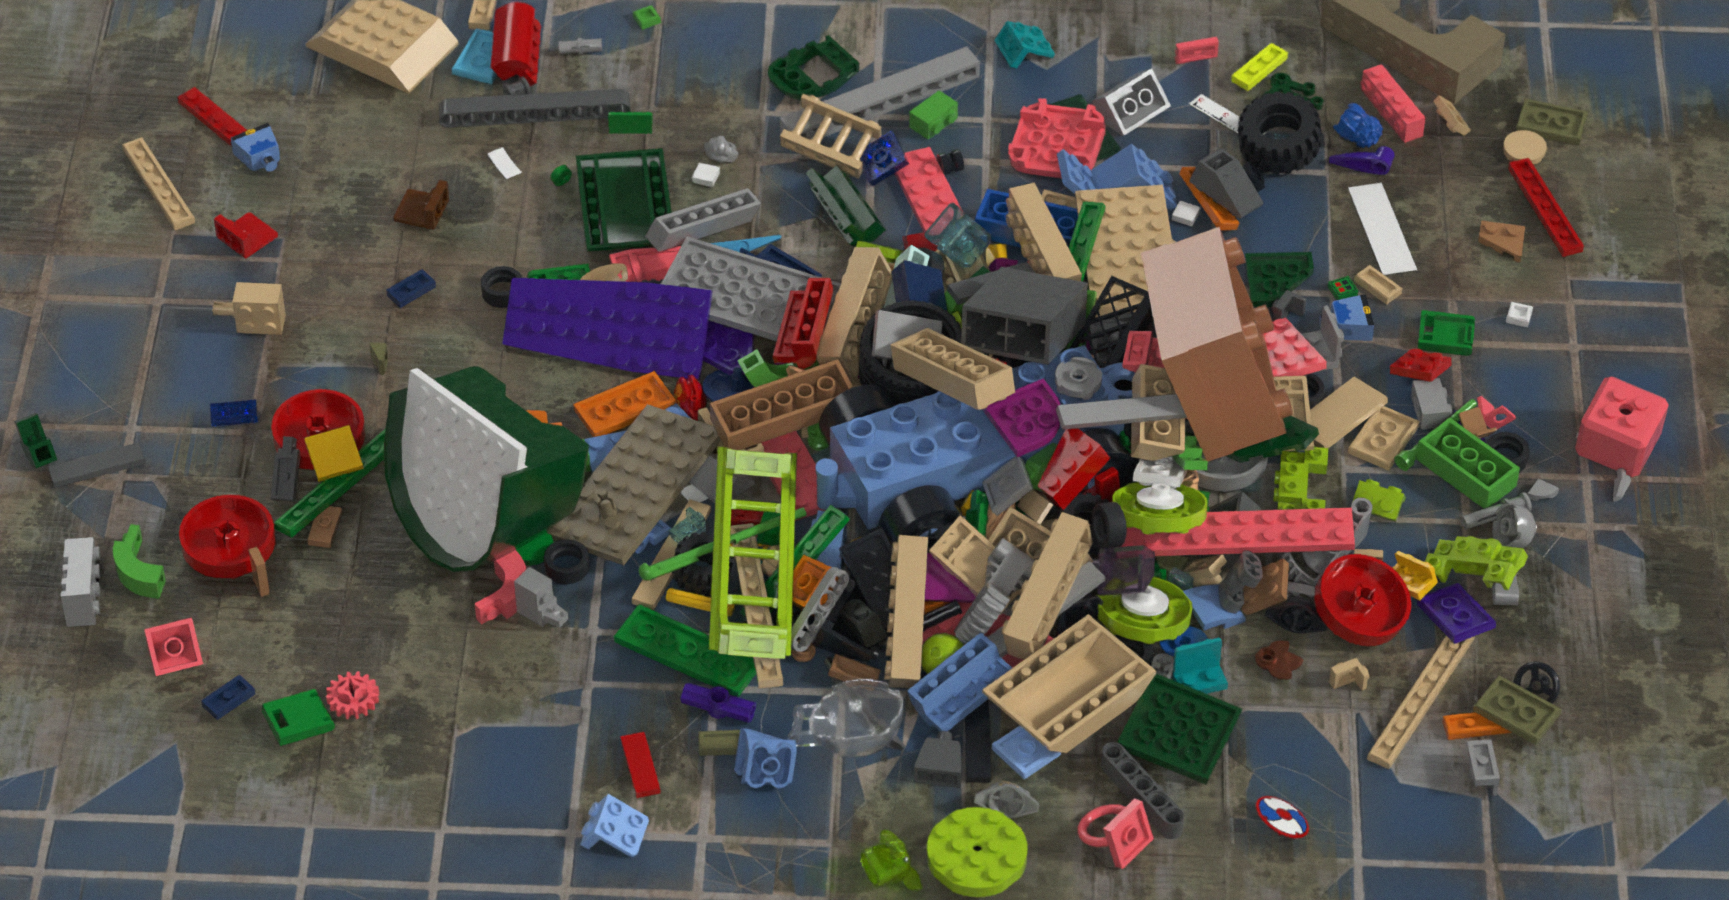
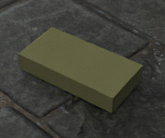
(718, 742)

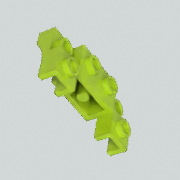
(1294, 478)
(1477, 557)

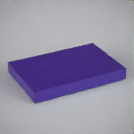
(1456, 613)

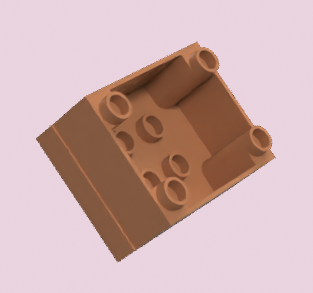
(1214, 343)

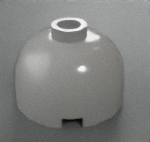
(1514, 526)

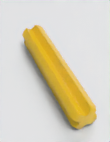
(693, 600)

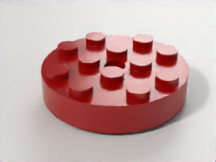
(313, 414)
(231, 519)
(1362, 600)

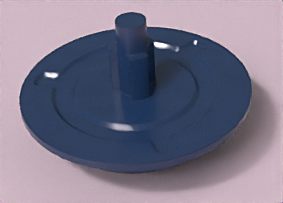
(721, 385)

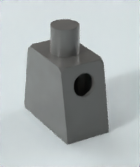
(939, 762)

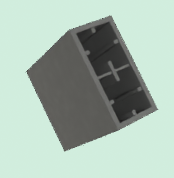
(1024, 315)

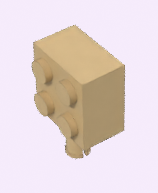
(256, 308)

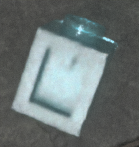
(691, 524)

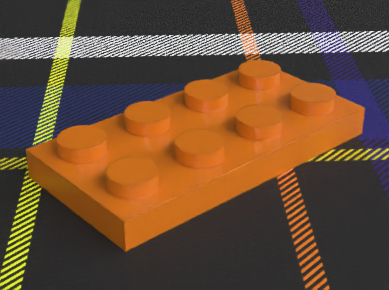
(622, 404)

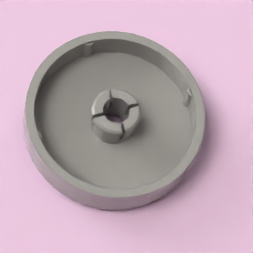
(1227, 474)

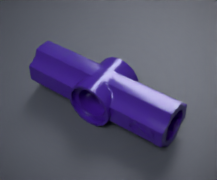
(718, 702)

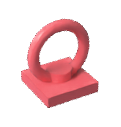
(1124, 834)

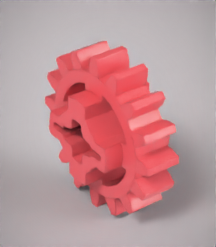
(340, 695)

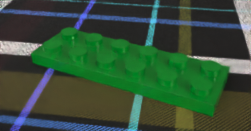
(684, 650)

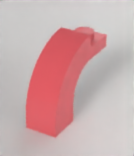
(504, 600)

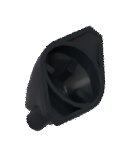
(1077, 611)
(1296, 615)

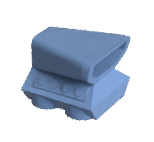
(764, 759)

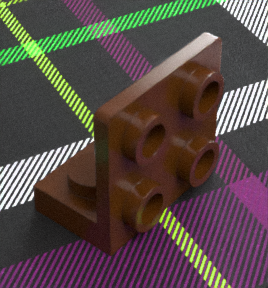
(423, 208)

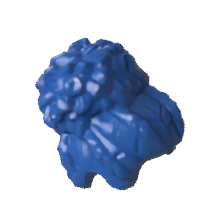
(1359, 126)

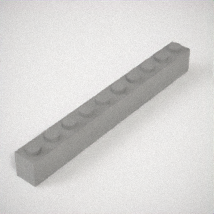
(894, 91)

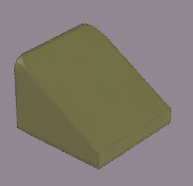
(379, 356)

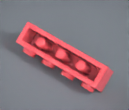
(1393, 103)

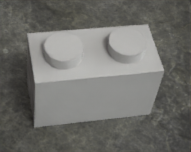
(1430, 403)

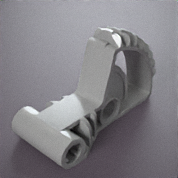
(1319, 560)
(1005, 574)

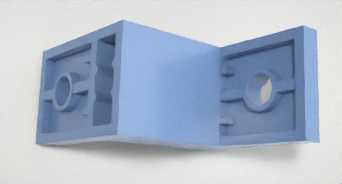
(1124, 169)

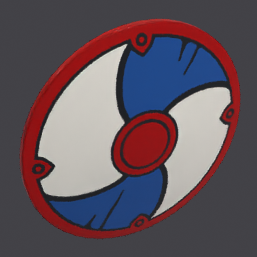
(1282, 817)

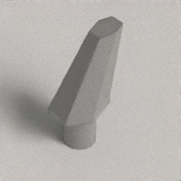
(1620, 484)

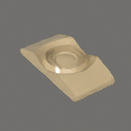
(1298, 395)
(965, 555)

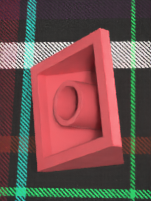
(173, 646)

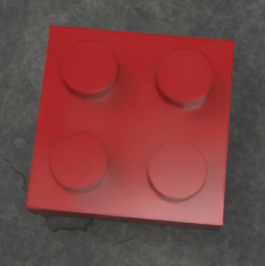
(1420, 365)

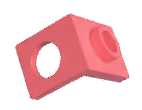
(1489, 414)

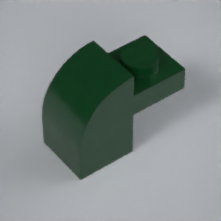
(34, 442)

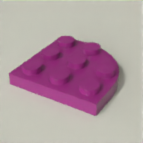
(1026, 417)

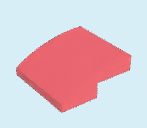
(1141, 349)

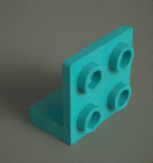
(1019, 39)
(1199, 666)

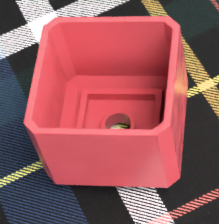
(1621, 426)

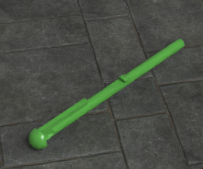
(690, 557)

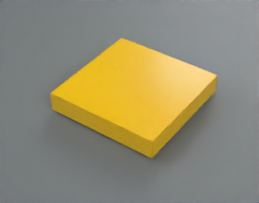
(333, 453)

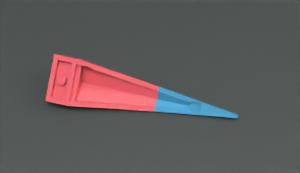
(651, 264)

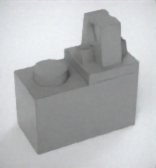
(536, 599)

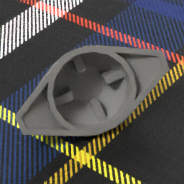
(1008, 799)

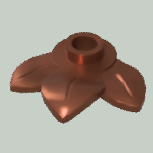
(1278, 660)

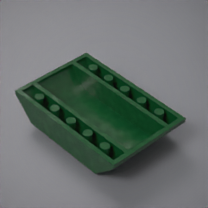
(621, 197)

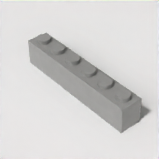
(703, 219)

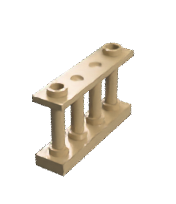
(830, 156)

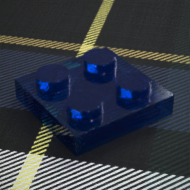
(883, 158)

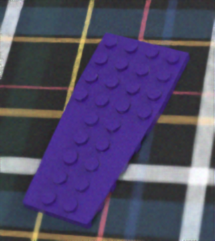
(611, 323)

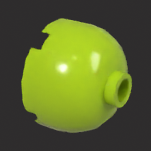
(938, 649)

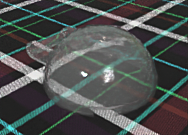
(850, 720)

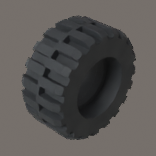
(1273, 112)

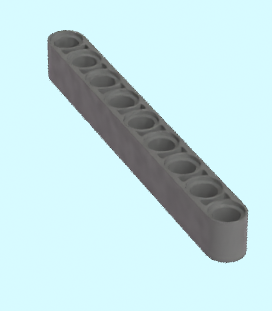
(532, 108)

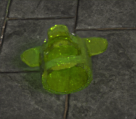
(889, 863)

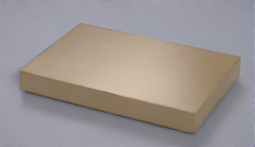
(1383, 437)

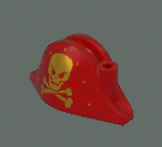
(690, 396)

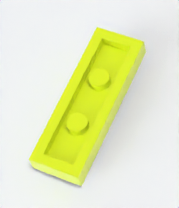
(1259, 67)

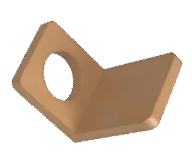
(1474, 422)

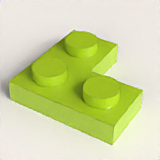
(890, 254)

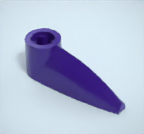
(1369, 162)

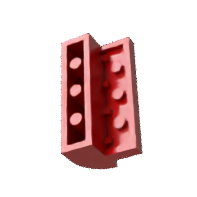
(516, 42)
(804, 323)

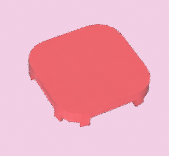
(1048, 130)

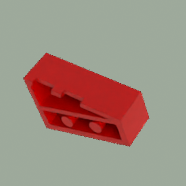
(1071, 467)

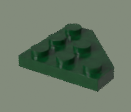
(1274, 273)
(1297, 436)

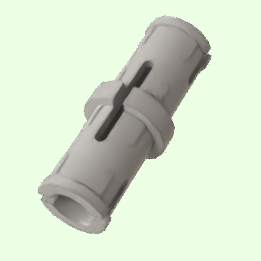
(580, 46)

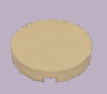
(1524, 145)

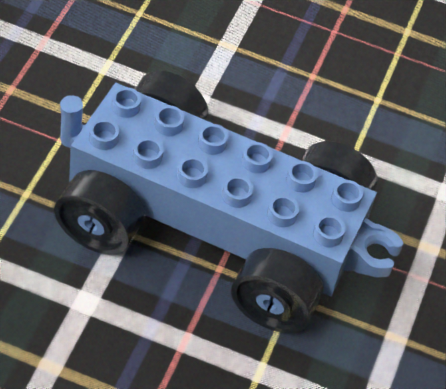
(920, 456)

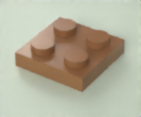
(1270, 590)

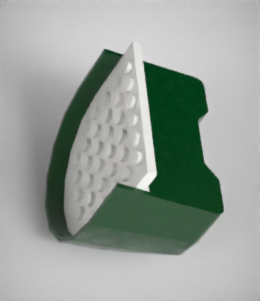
(476, 468)

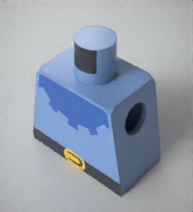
(257, 148)
(1353, 318)

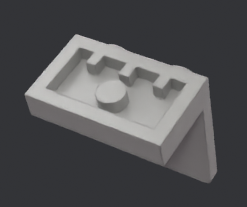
(1328, 339)

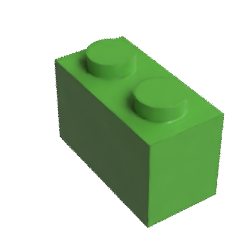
(933, 114)

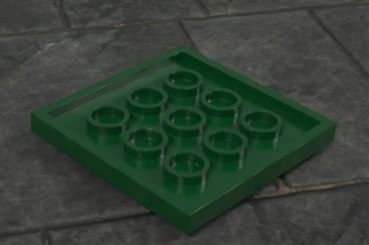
(1179, 728)

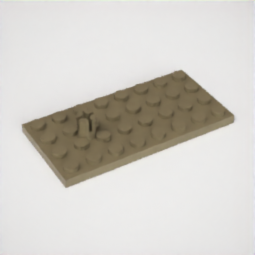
(637, 483)

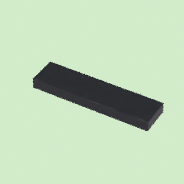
(978, 745)

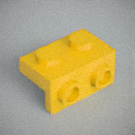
(1417, 575)

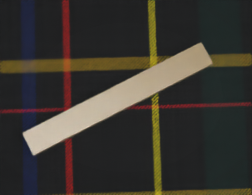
(1417, 702)

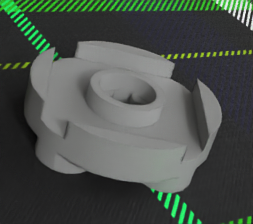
(1078, 388)

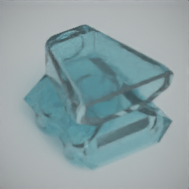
(958, 236)

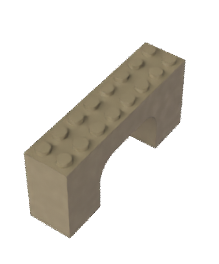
(1442, 63)

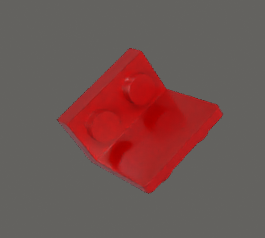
(245, 234)

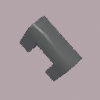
(1244, 572)

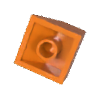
(806, 579)

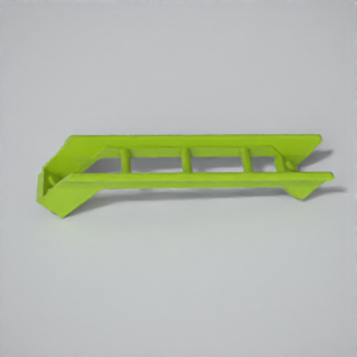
(743, 638)

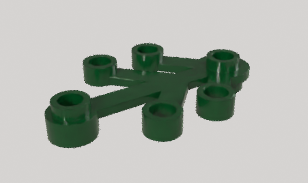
(1284, 83)

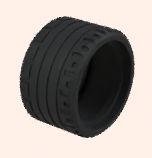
(902, 388)

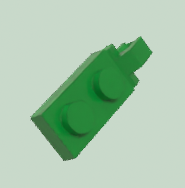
(977, 513)

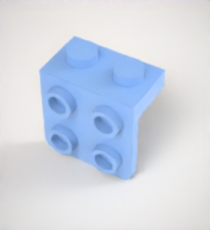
(615, 825)

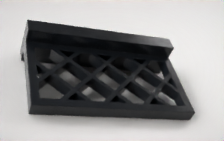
(1138, 322)

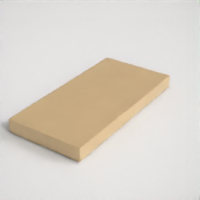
(1344, 411)

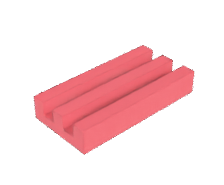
(1196, 50)

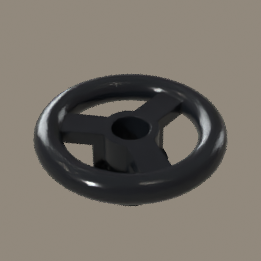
(1542, 678)

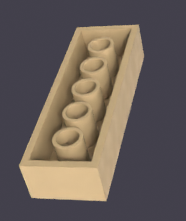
(1039, 234)
(859, 297)
(953, 368)
(1047, 586)
(908, 611)

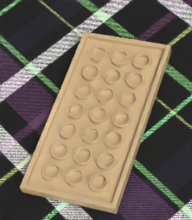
(1130, 225)

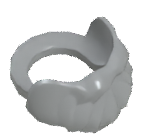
(720, 150)

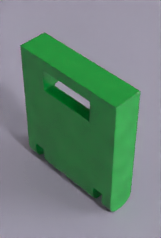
(1450, 333)
(303, 714)

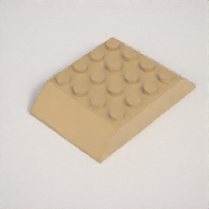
(386, 41)
(1072, 685)

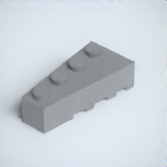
(80, 582)

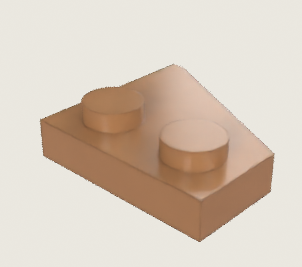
(1503, 238)

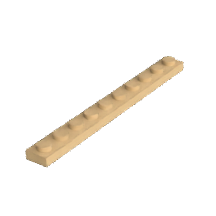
(752, 584)

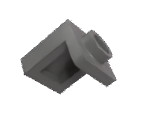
(1288, 303)

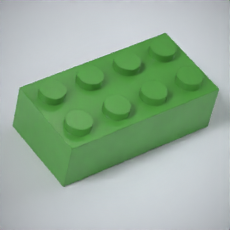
(1467, 463)

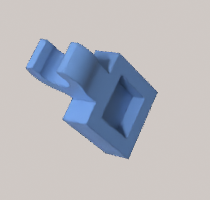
(656, 535)

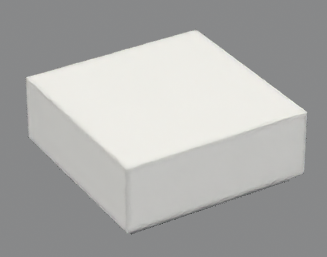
(706, 174)
(1185, 213)
(1519, 314)

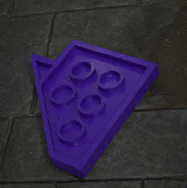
(726, 346)

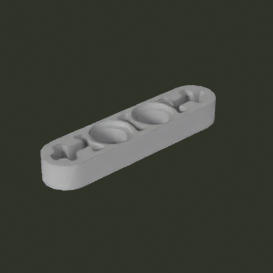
(821, 611)

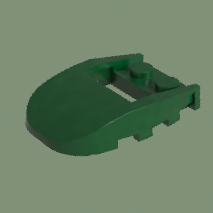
(793, 82)

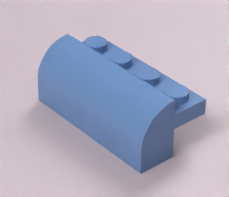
(957, 683)

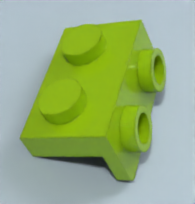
(1384, 501)

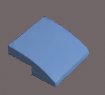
(1208, 610)

